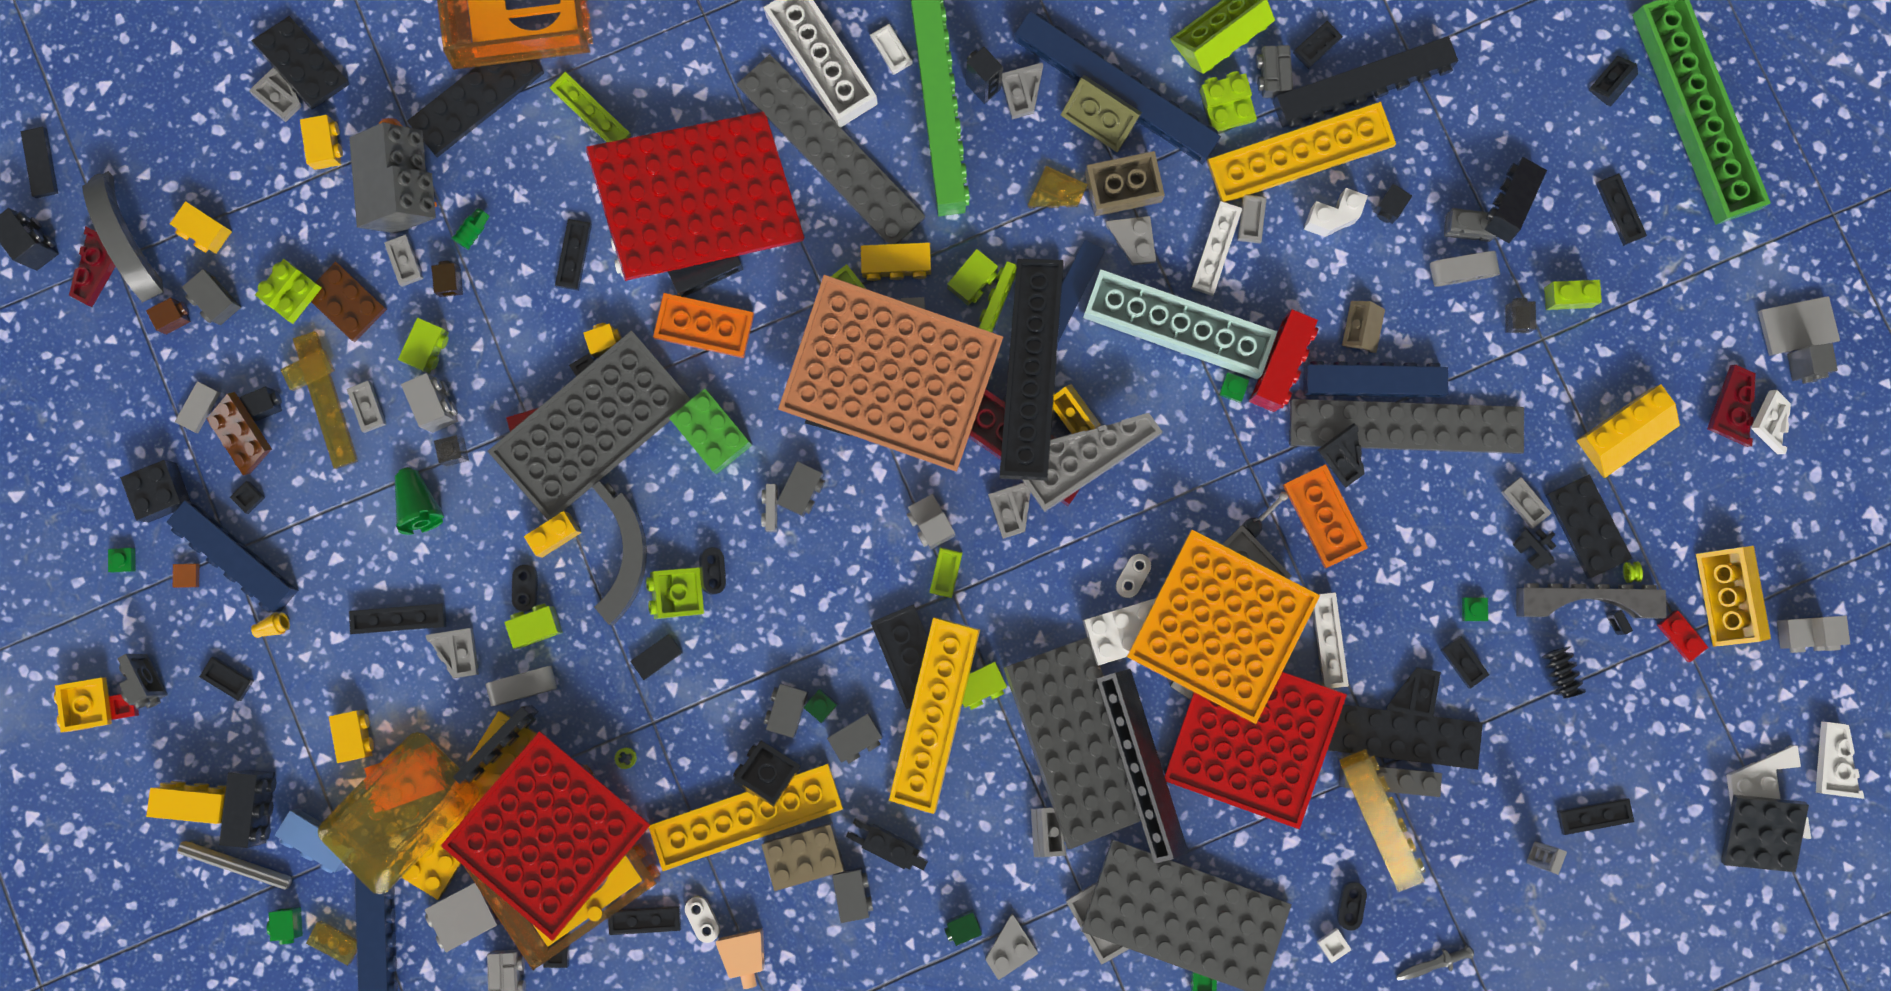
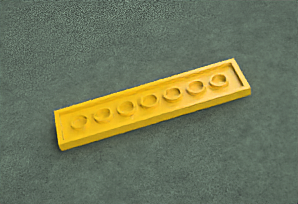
(1301, 152)
(934, 715)
(743, 819)
(437, 867)

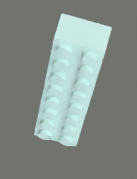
(1180, 324)

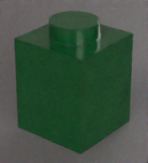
(820, 706)
(963, 928)

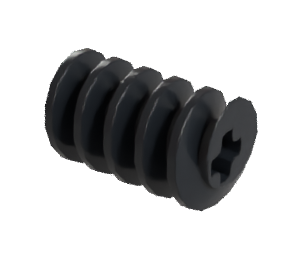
(1564, 673)

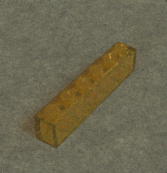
(1382, 821)

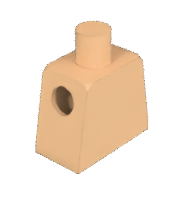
(743, 955)

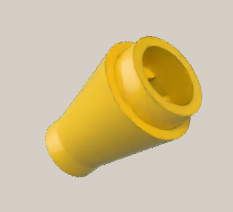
(272, 625)

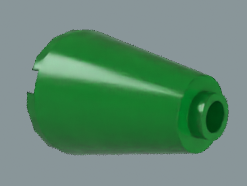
(415, 503)

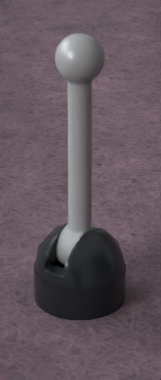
(1254, 525)

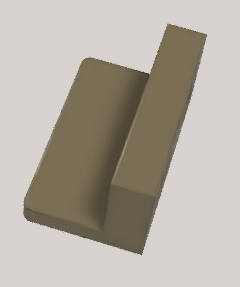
(1363, 326)

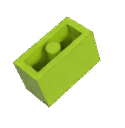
(973, 277)
(1572, 294)
(424, 346)
(533, 626)
(983, 684)

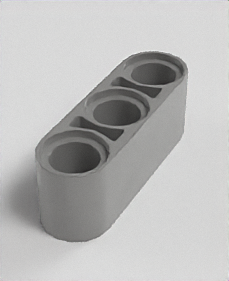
(1464, 268)
(521, 686)

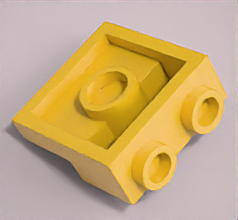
(82, 704)

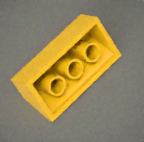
(1630, 430)
(1733, 596)

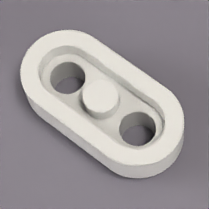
(1133, 575)
(705, 918)

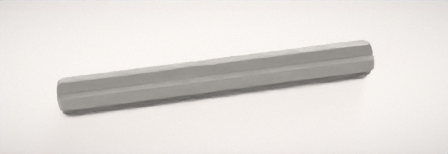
(235, 865)

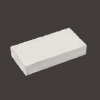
(891, 49)

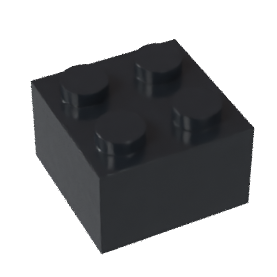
(24, 240)
(155, 490)

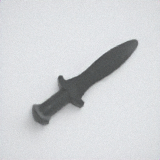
(1444, 960)

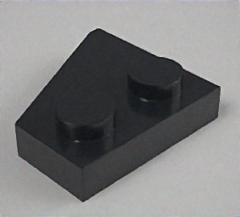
(1344, 455)
(1417, 694)

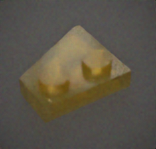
(1057, 190)

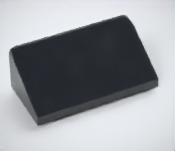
(1614, 80)

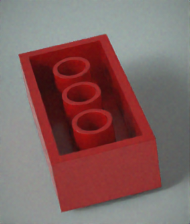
(1284, 360)

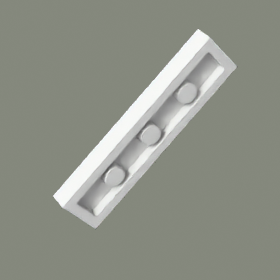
(1216, 248)
(1330, 642)

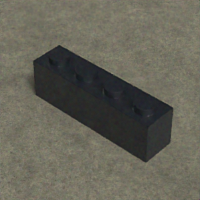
(1515, 199)

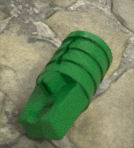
(471, 228)

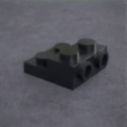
(765, 773)

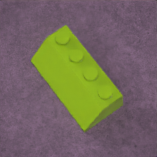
(1222, 31)

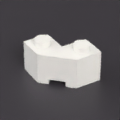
(1326, 219)

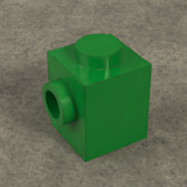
(285, 925)

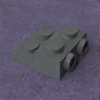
(142, 682)

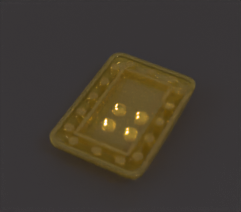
(397, 813)

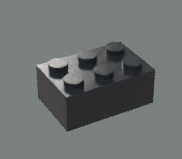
(247, 808)

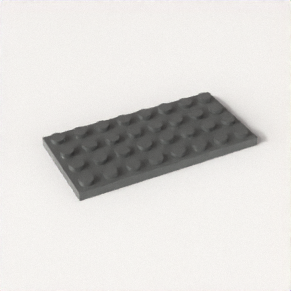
(589, 426)
(1073, 741)
(1186, 917)

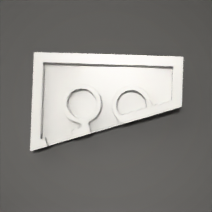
(1835, 762)

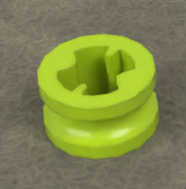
(1632, 572)
(627, 751)

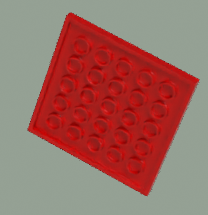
(1259, 765)
(546, 835)

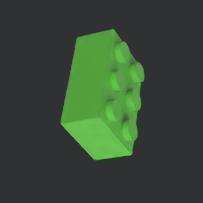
(710, 431)

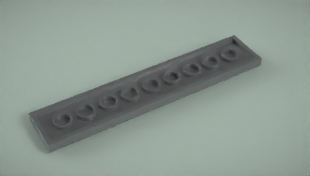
(830, 151)
(1410, 425)

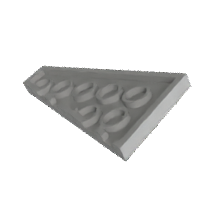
(1088, 454)

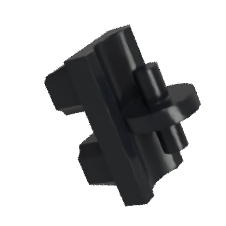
(1541, 555)

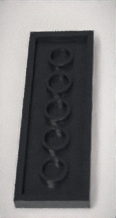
(471, 102)

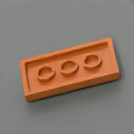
(703, 325)
(1325, 516)

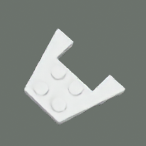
(1761, 779)

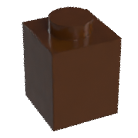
(168, 315)

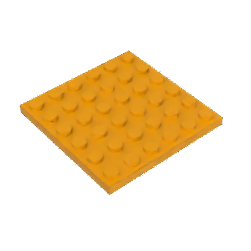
(1223, 626)

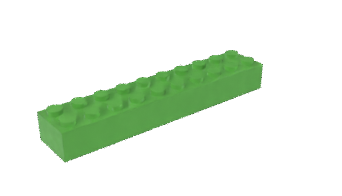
(940, 106)
(1701, 109)

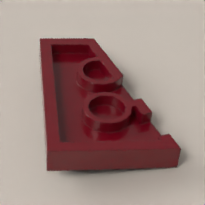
(93, 270)
(1733, 408)

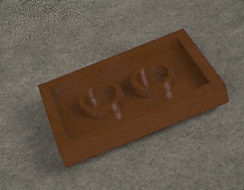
(346, 302)
(239, 433)

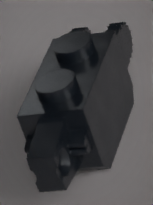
(888, 846)

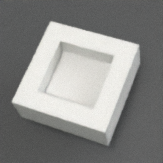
(1333, 945)

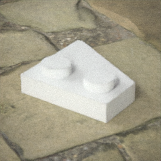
(1773, 421)

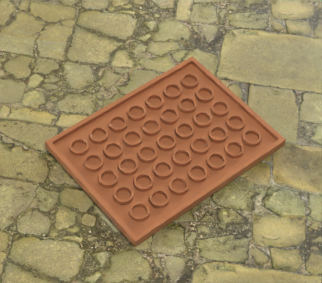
(890, 373)

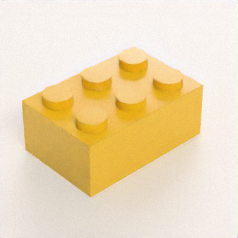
(187, 802)

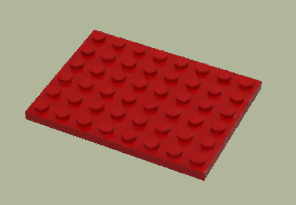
(694, 195)

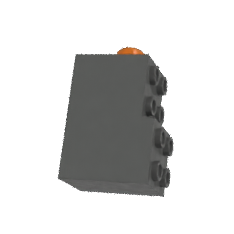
(391, 178)

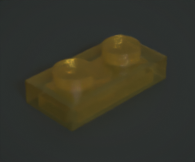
(307, 370)
(333, 942)

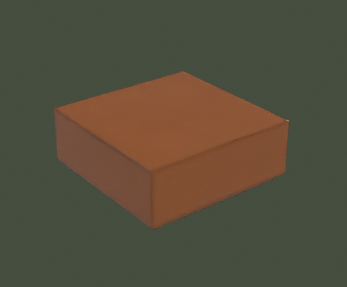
(185, 575)

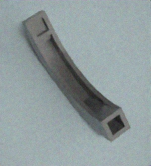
(117, 239)
(634, 557)

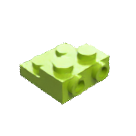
(1228, 101)
(287, 290)
(675, 593)

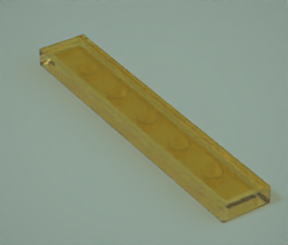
(327, 407)

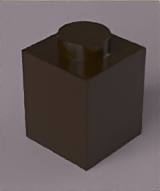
(447, 279)

